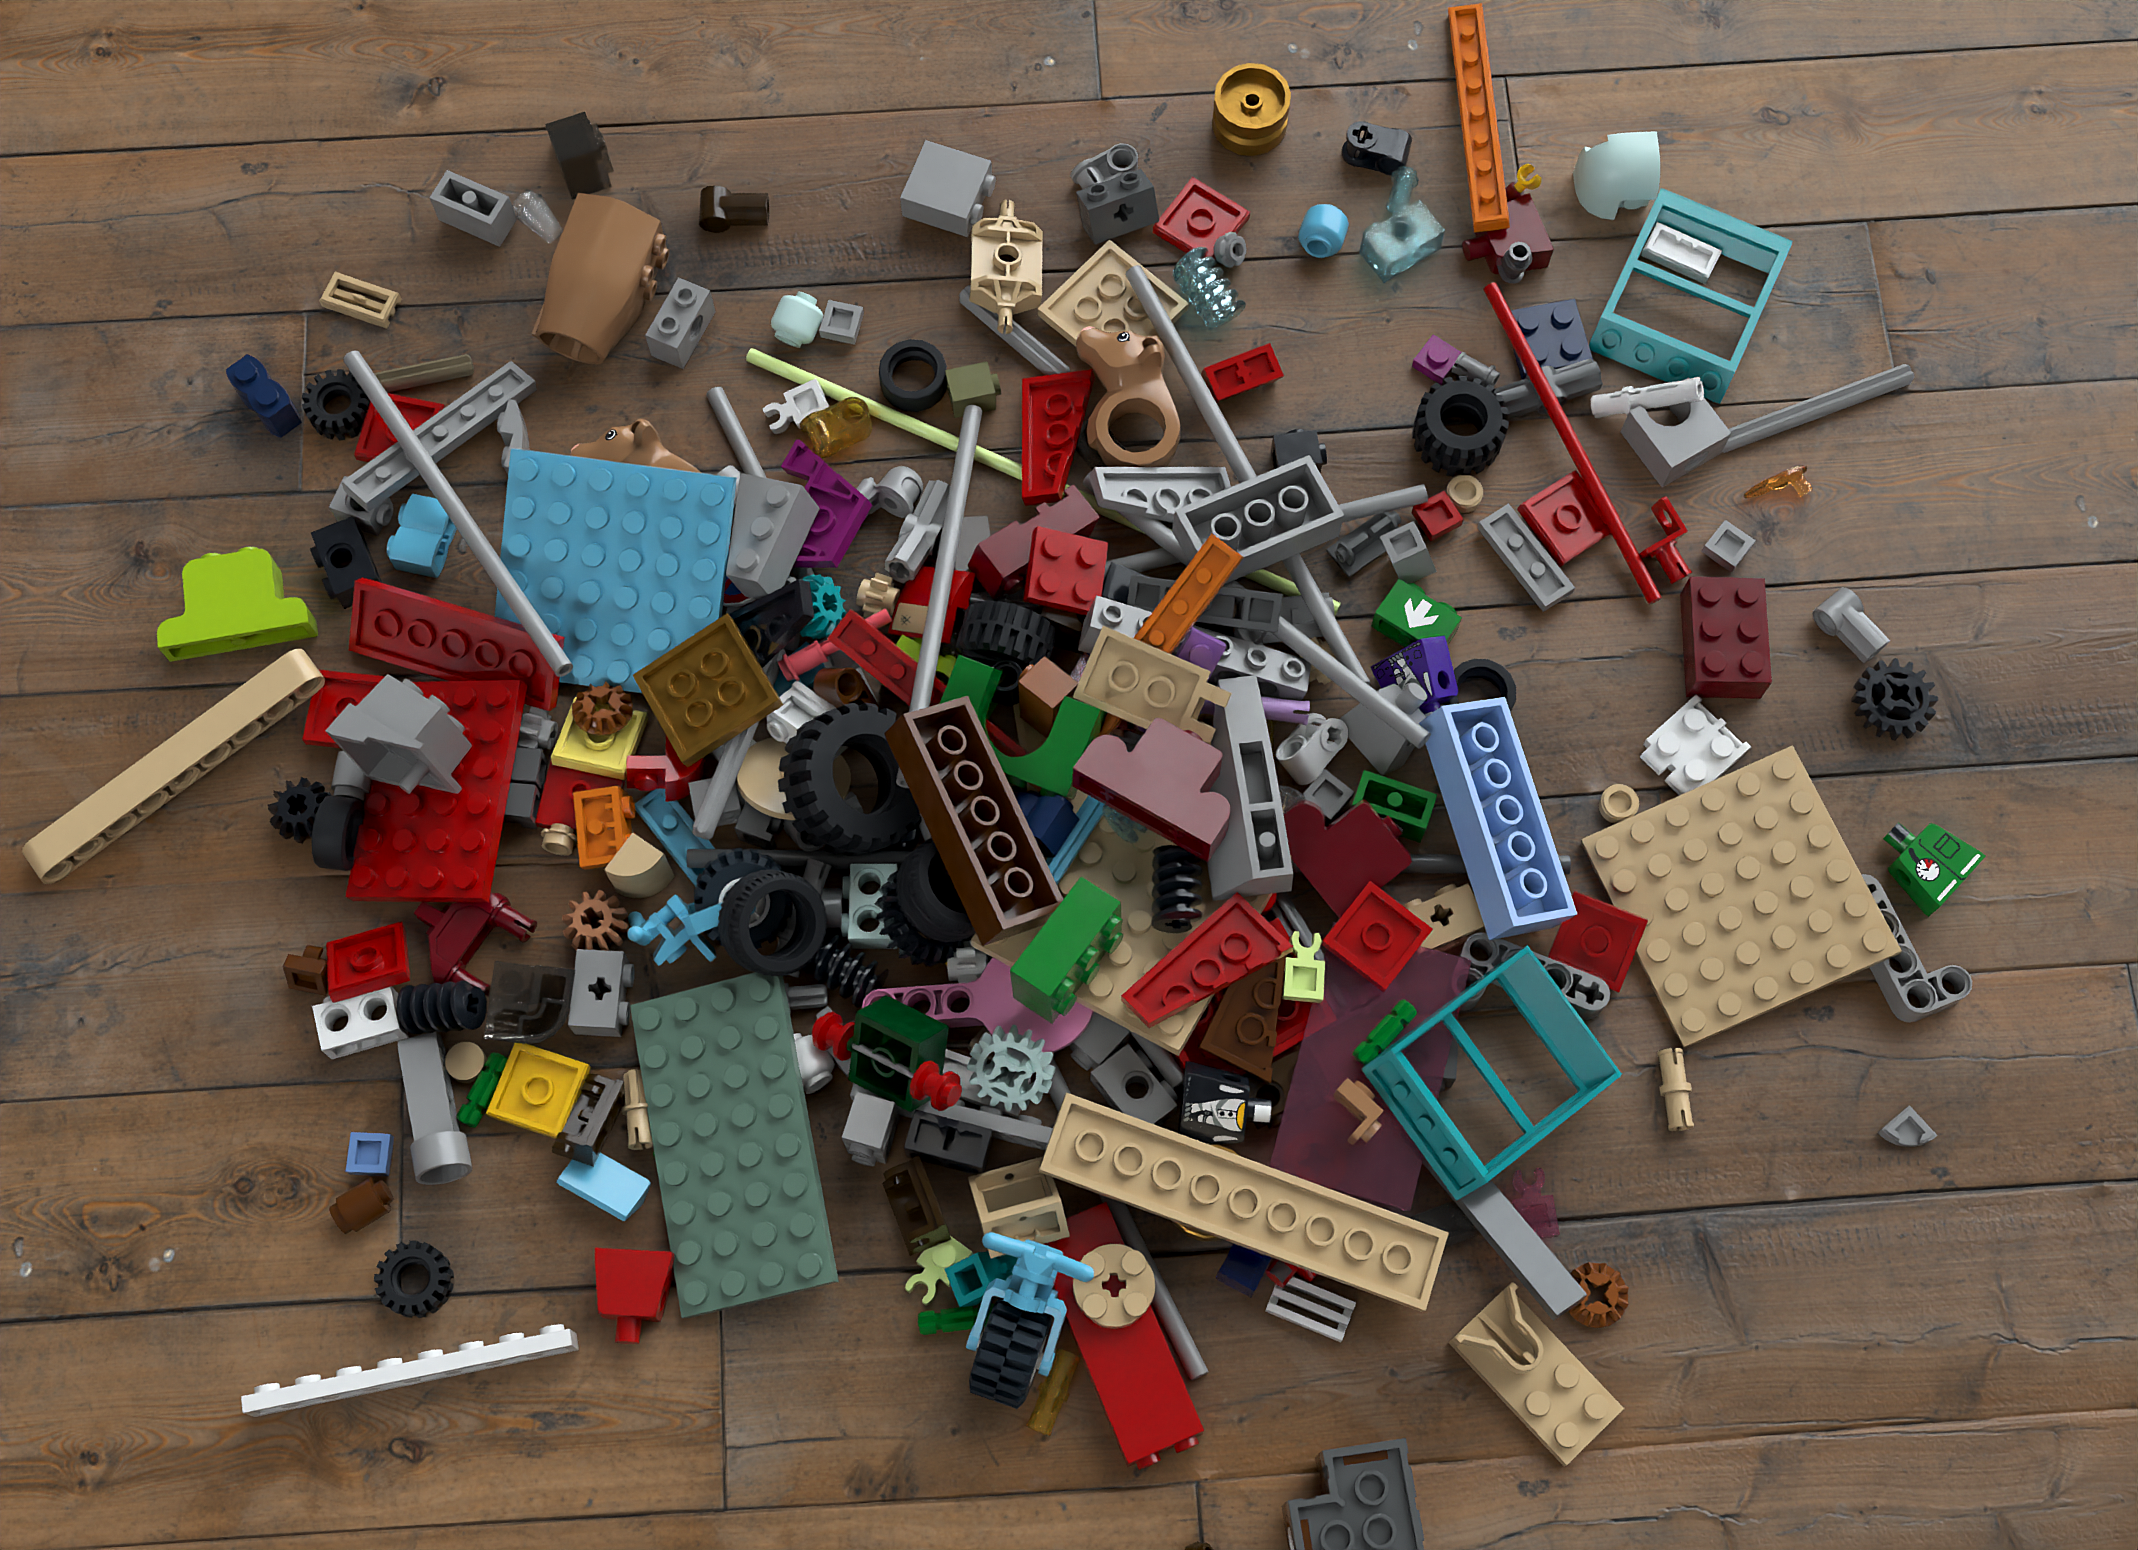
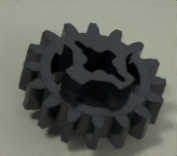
(1902, 683)

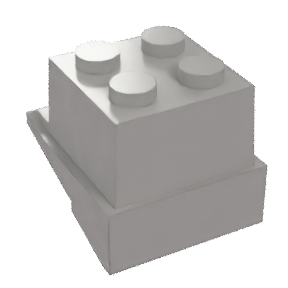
(402, 737)

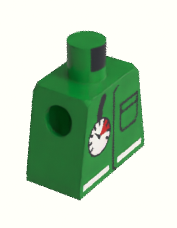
(1930, 864)

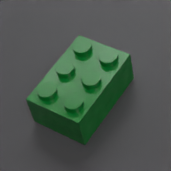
(1067, 951)

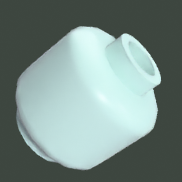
(797, 319)

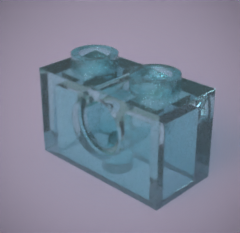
(1390, 256)

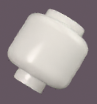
(813, 1064)

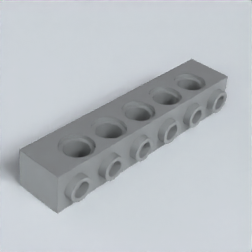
(1277, 672)

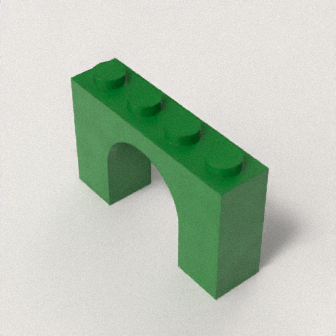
(1054, 761)

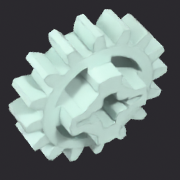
(1011, 1068)

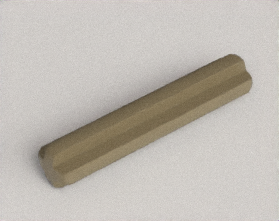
(426, 373)

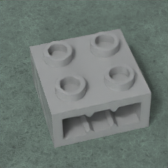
(947, 188)

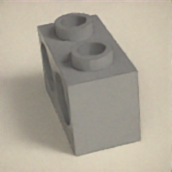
(870, 1129)

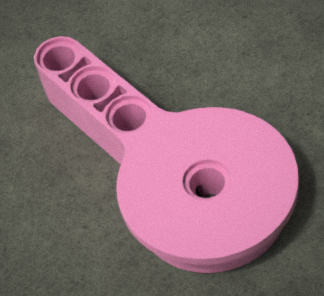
(991, 1006)

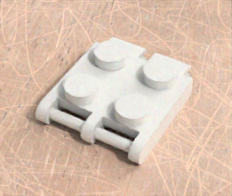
(1692, 747)

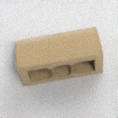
(639, 869)

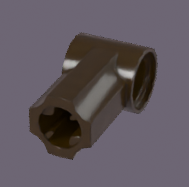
(724, 209)

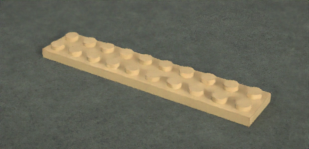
(1244, 1202)

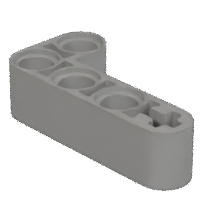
(1499, 950)
(1914, 977)

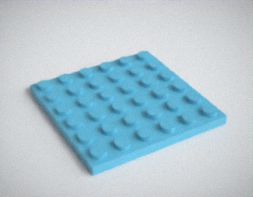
(615, 557)

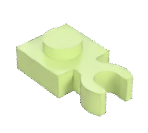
(1303, 974)
(934, 1262)

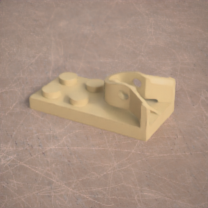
(1536, 1375)

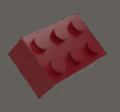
(1725, 637)

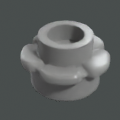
(1230, 249)

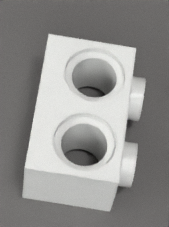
(361, 1031)

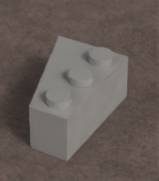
(767, 533)

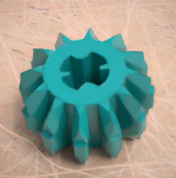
(826, 606)

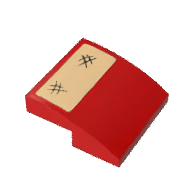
(913, 603)

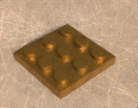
(707, 690)

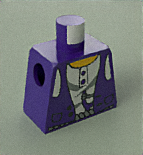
(1423, 663)

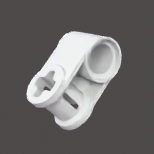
(1308, 750)

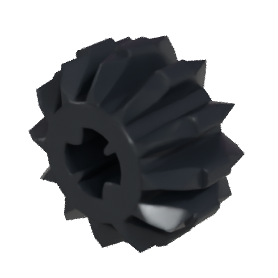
(287, 813)

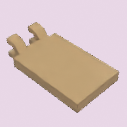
(1147, 684)

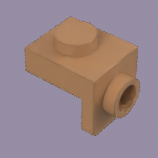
(1358, 1101)

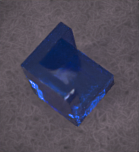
(1243, 1269)

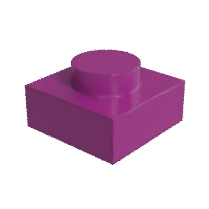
(1436, 359)

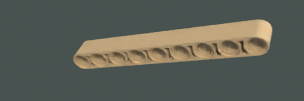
(173, 766)

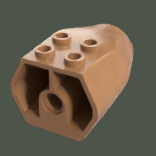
(600, 277)

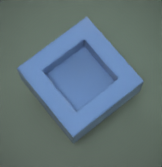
(369, 1154)

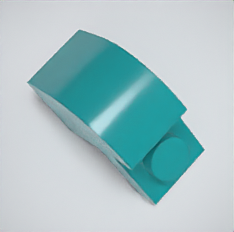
(973, 1274)

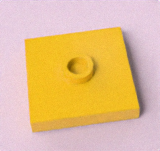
(537, 1090)

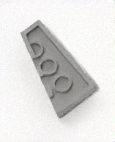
(1155, 490)

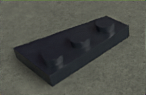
(775, 619)

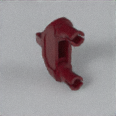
(461, 930)

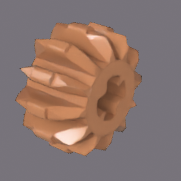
(610, 922)

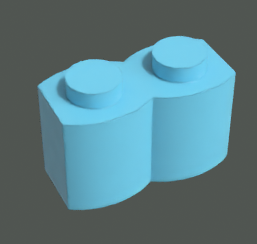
(422, 538)

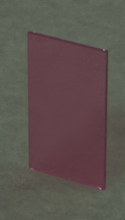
(1316, 1125)

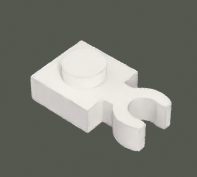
(800, 403)

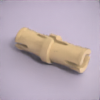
(1675, 1089)

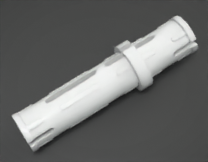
(1647, 397)

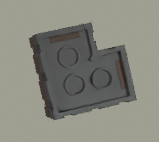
(1362, 1502)

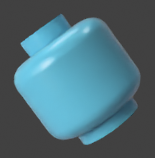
(1323, 230)

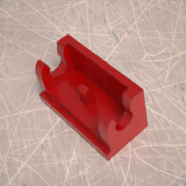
(1242, 372)

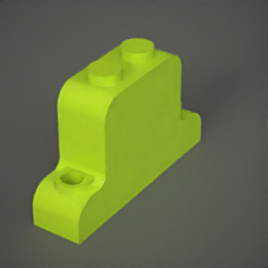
(233, 606)

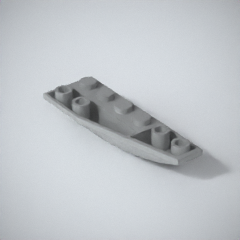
(1256, 848)

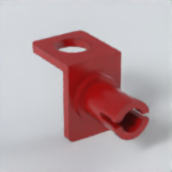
(1665, 549)

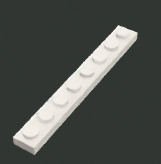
(394, 1374)

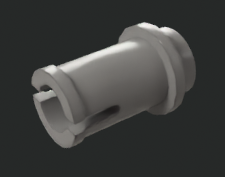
(1473, 369)

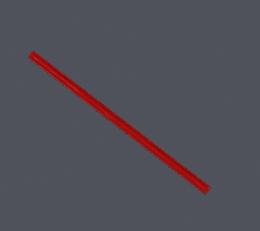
(1572, 443)

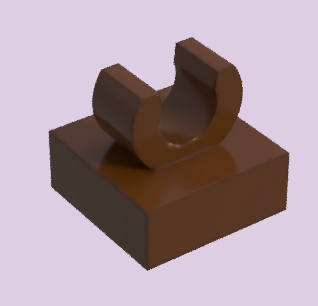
(307, 972)

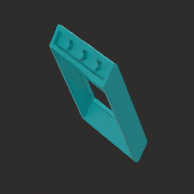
(1664, 355)
(1558, 1029)

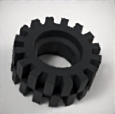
(328, 389)
(397, 1262)

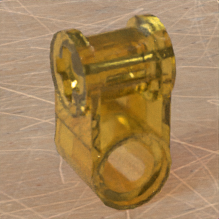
(835, 428)

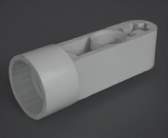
(439, 1148)

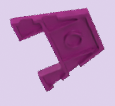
(840, 509)

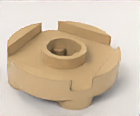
(1132, 1302)

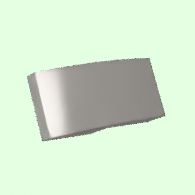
(513, 431)

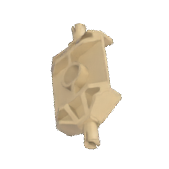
(1003, 285)

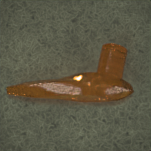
(1793, 475)

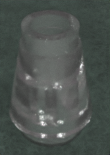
(536, 215)

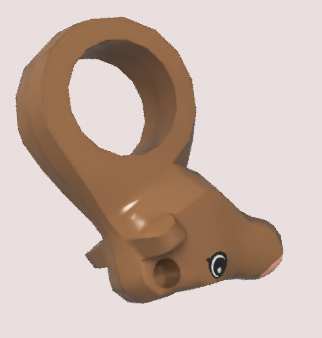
(1134, 383)
(633, 445)

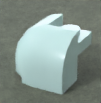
(1618, 173)

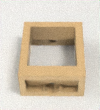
(1026, 1195)

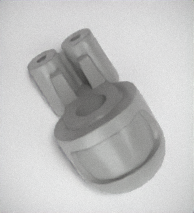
(894, 492)

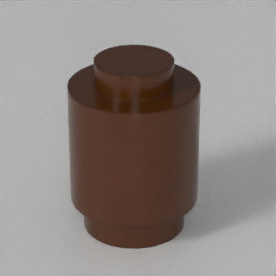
(361, 1205)

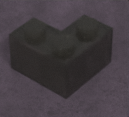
(580, 154)

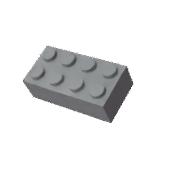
(1263, 517)

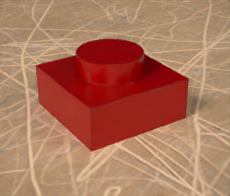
(1437, 516)

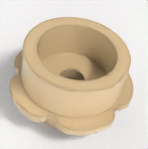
(559, 839)

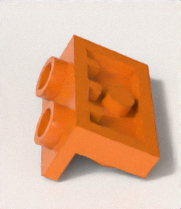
(602, 824)

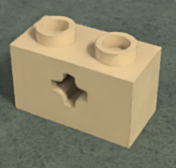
(1459, 910)

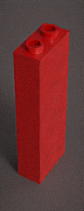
(1128, 1364)

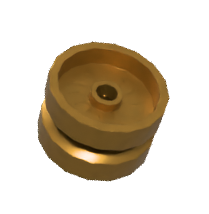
(1251, 109)

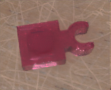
(1536, 1209)

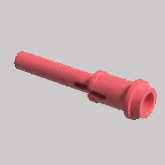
(817, 653)

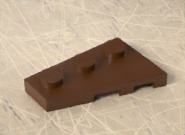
(1246, 1022)

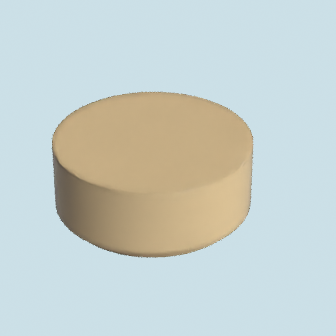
(1465, 493)
(1618, 803)
(465, 1062)

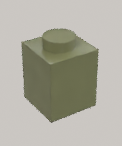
(972, 386)

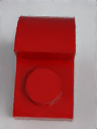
(663, 773)

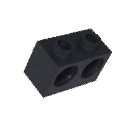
(949, 1142)

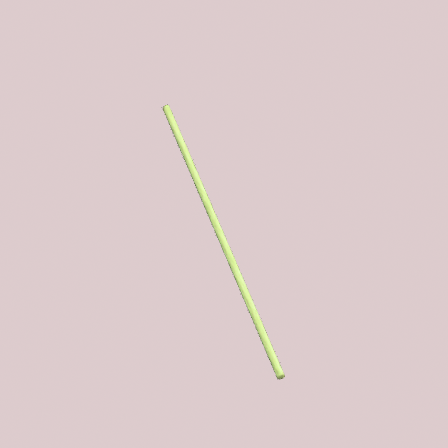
(981, 455)

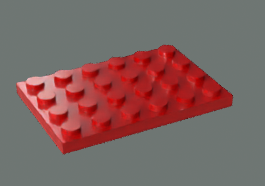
(436, 840)

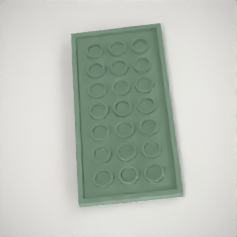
(733, 1144)

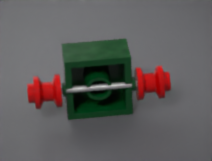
(893, 1053)

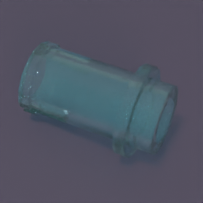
(1403, 183)

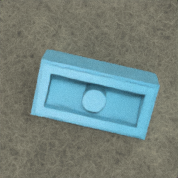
(606, 1185)

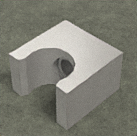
(1679, 448)

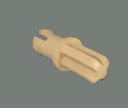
(636, 1111)

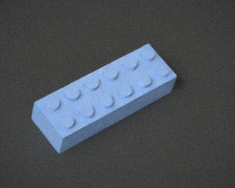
(1497, 818)

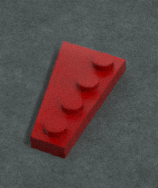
(1050, 431)
(1210, 958)

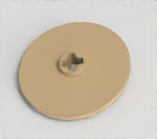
(760, 776)

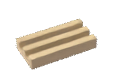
(386, 310)

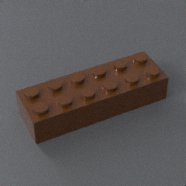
(974, 819)

